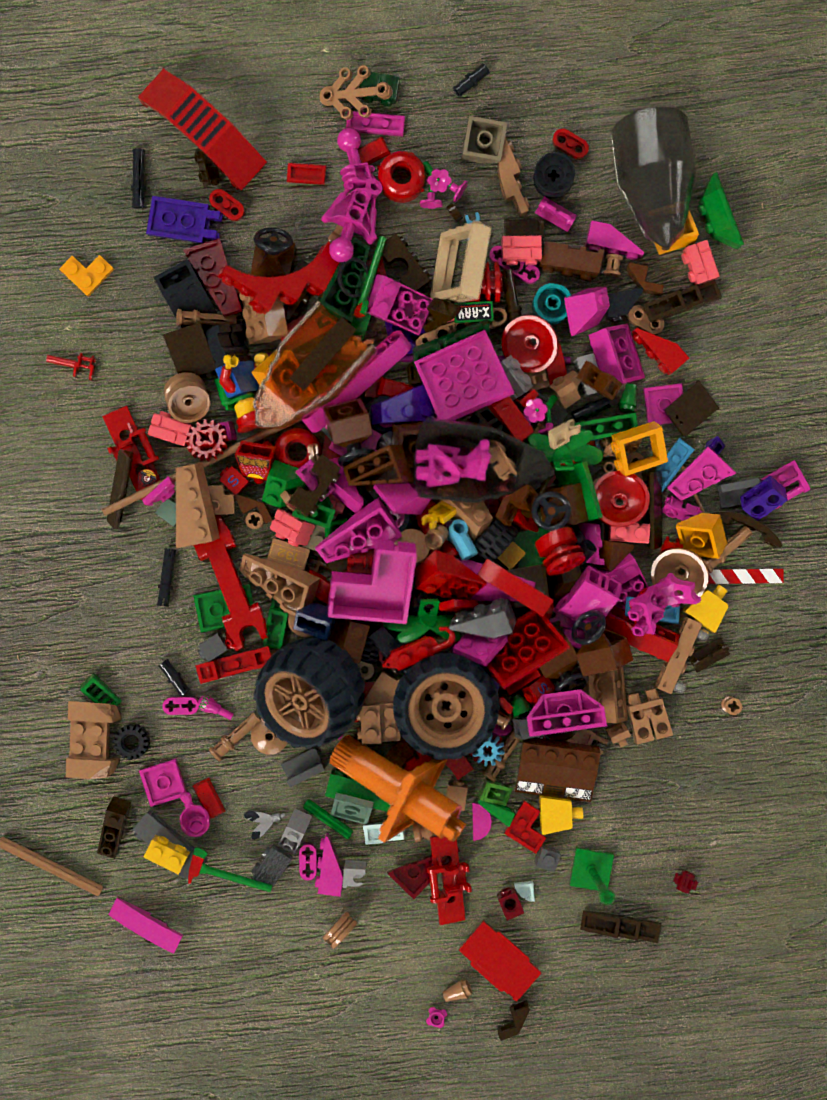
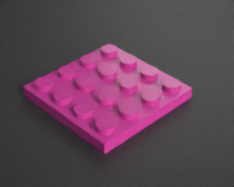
(464, 377)

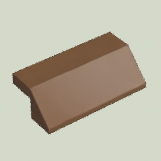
(609, 690)

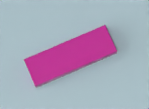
(377, 124)

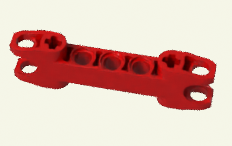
(241, 612)

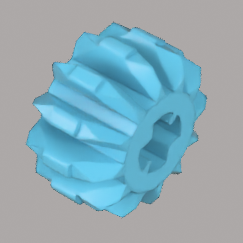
(496, 752)

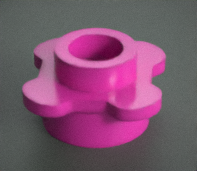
(436, 1022)

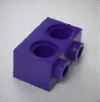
(763, 498)

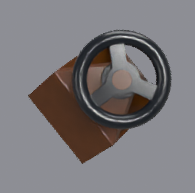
(272, 255)
(349, 427)
(560, 507)
(601, 648)
(562, 667)

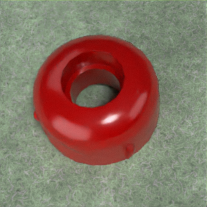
(402, 192)
(291, 437)

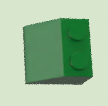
(279, 479)

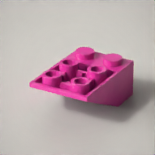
(398, 304)
(630, 576)

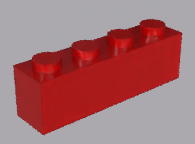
(660, 644)

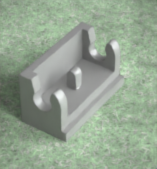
(352, 870)

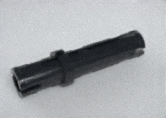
(138, 179)
(166, 577)

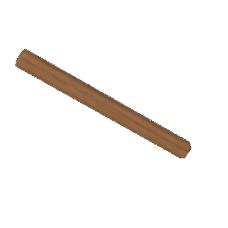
(50, 866)

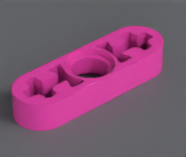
(523, 277)

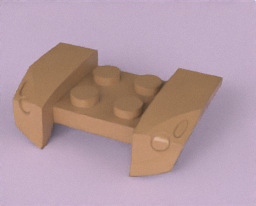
(90, 740)

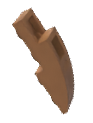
(508, 170)

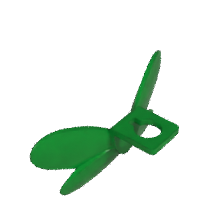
(575, 450)
(425, 621)

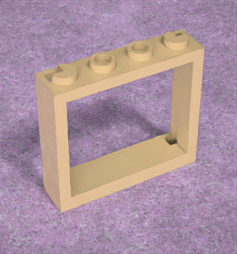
(473, 266)

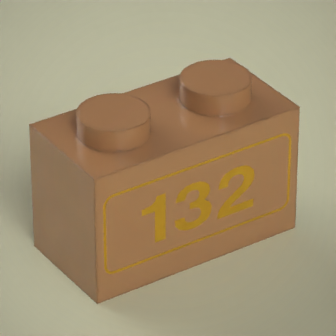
(288, 554)

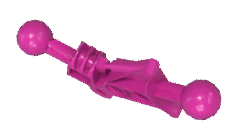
(365, 189)

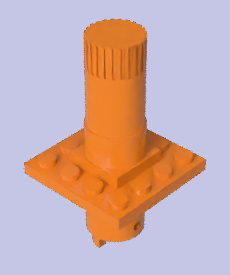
(407, 792)

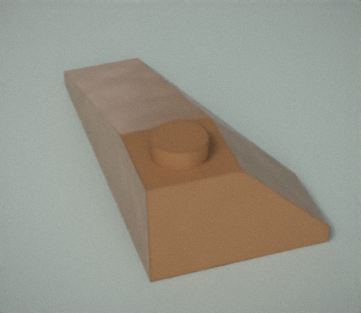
(285, 584)

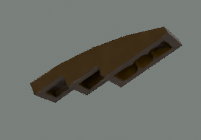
(682, 301)
(322, 353)
(620, 926)

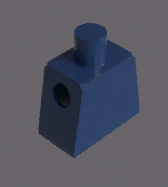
(314, 621)

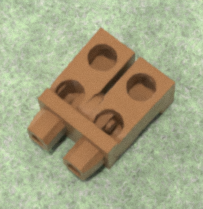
(650, 710)

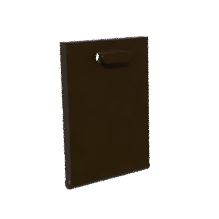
(691, 408)

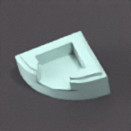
(525, 890)

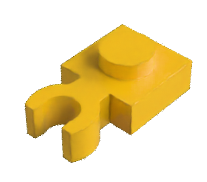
(440, 513)

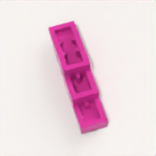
(145, 925)

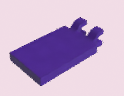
(182, 220)

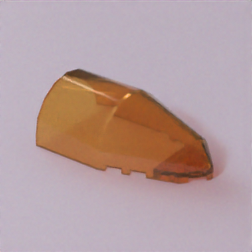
(280, 399)

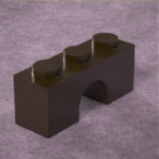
(396, 250)
(305, 501)

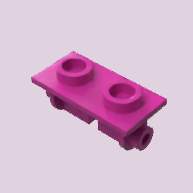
(555, 214)
(674, 509)

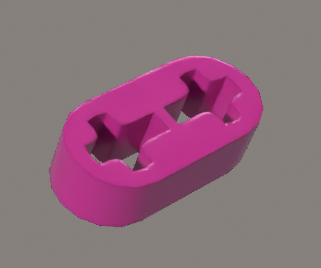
(180, 710)
(303, 861)

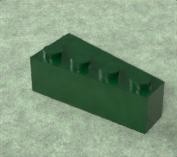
(333, 298)

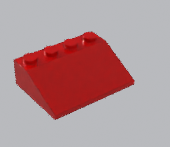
(528, 648)

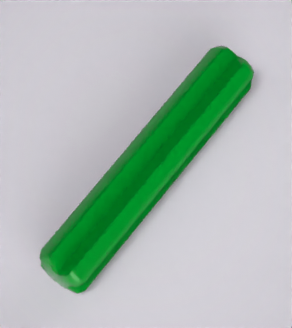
(326, 818)

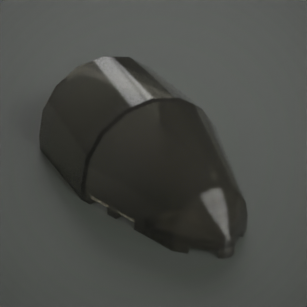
(655, 170)
(530, 461)

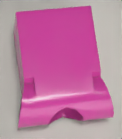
(589, 593)

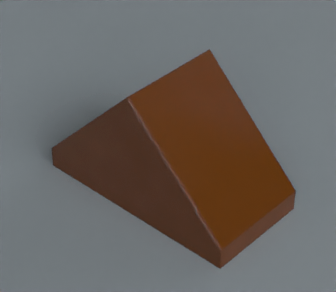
(613, 554)

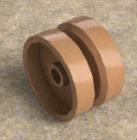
(186, 397)

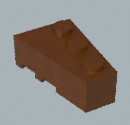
(571, 261)
(380, 467)

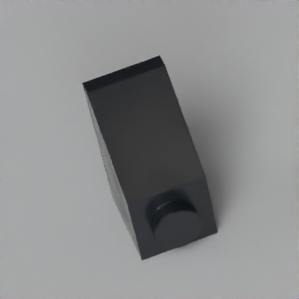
(621, 304)

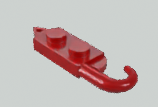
(418, 650)

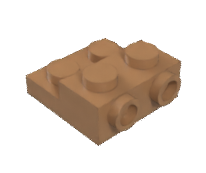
(377, 723)

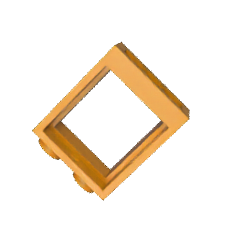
(657, 441)

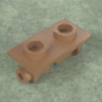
(629, 447)
(505, 465)

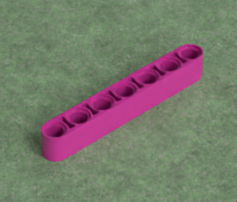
(389, 353)

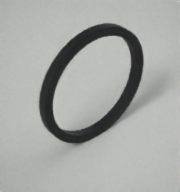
(340, 278)

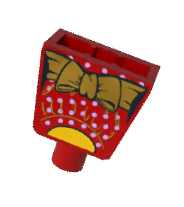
(255, 460)

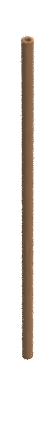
(227, 452)

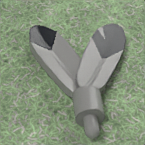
(265, 820)

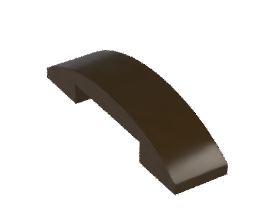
(767, 535)

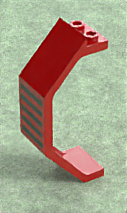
(203, 127)

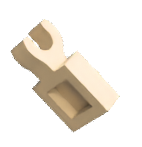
(561, 434)

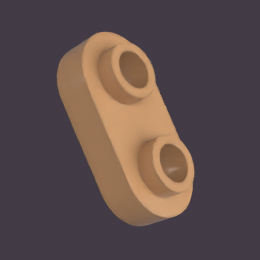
(643, 322)

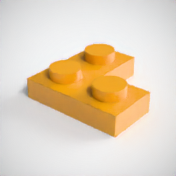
(87, 278)

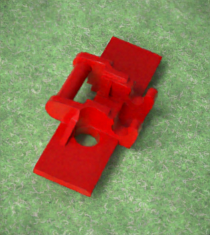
(118, 422)
(453, 880)

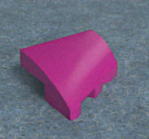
(592, 532)

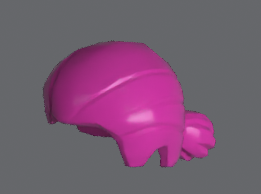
(194, 818)

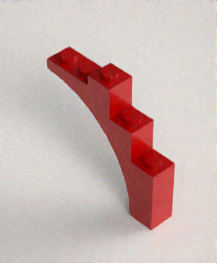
(265, 290)

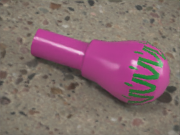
(209, 705)

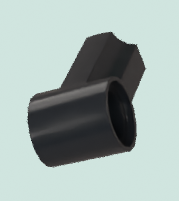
(586, 545)

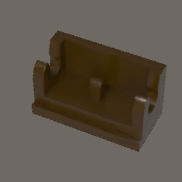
(524, 227)

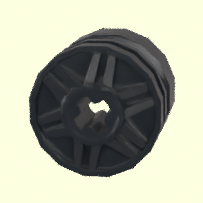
(562, 168)

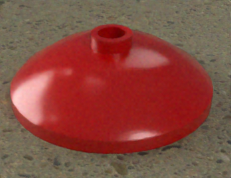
(517, 342)
(630, 491)

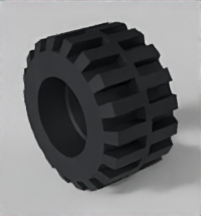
(494, 540)

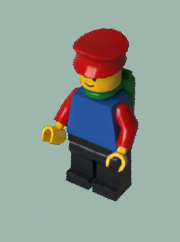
(234, 371)

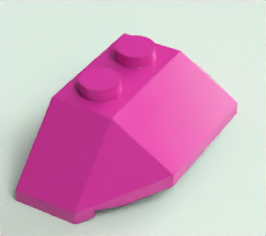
(565, 713)

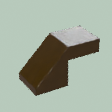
(519, 1014)

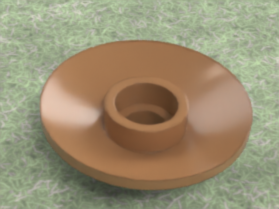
(262, 744)

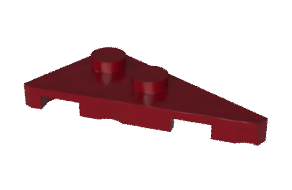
(414, 875)

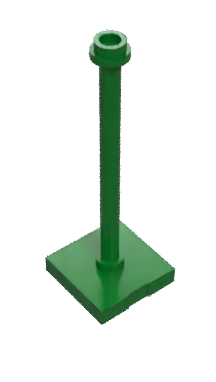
(593, 872)

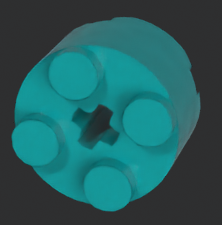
(552, 293)

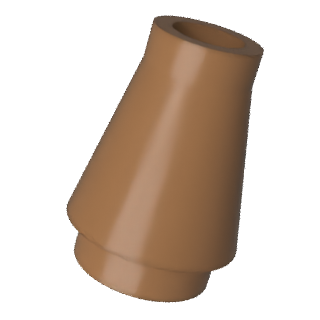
(458, 991)

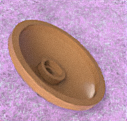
(679, 558)

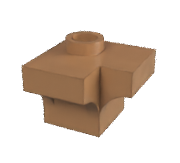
(566, 389)
(221, 502)

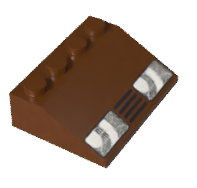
(557, 769)

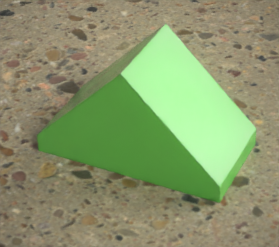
(495, 792)

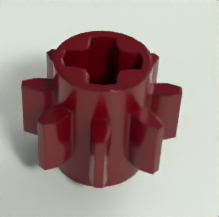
(685, 881)

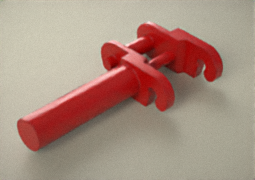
(72, 363)

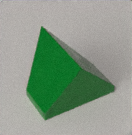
(322, 516)

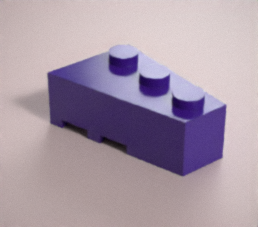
(404, 407)

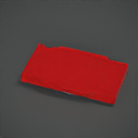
(499, 961)

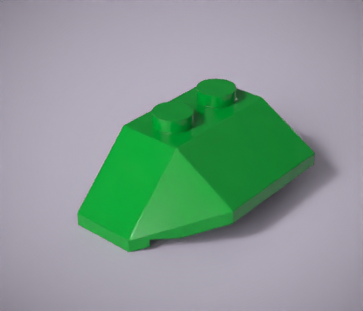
(718, 214)

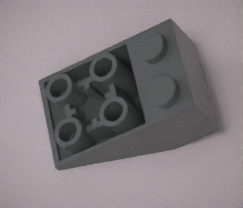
(486, 620)

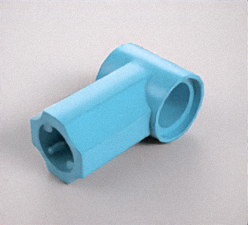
(461, 539)

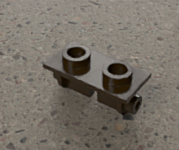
(206, 174)
(709, 655)

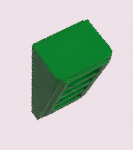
(105, 689)
(501, 812)

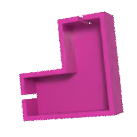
(377, 596)

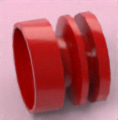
(491, 283)
(560, 551)

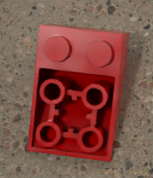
(447, 577)

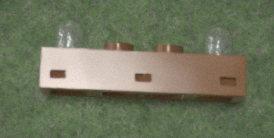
(671, 670)

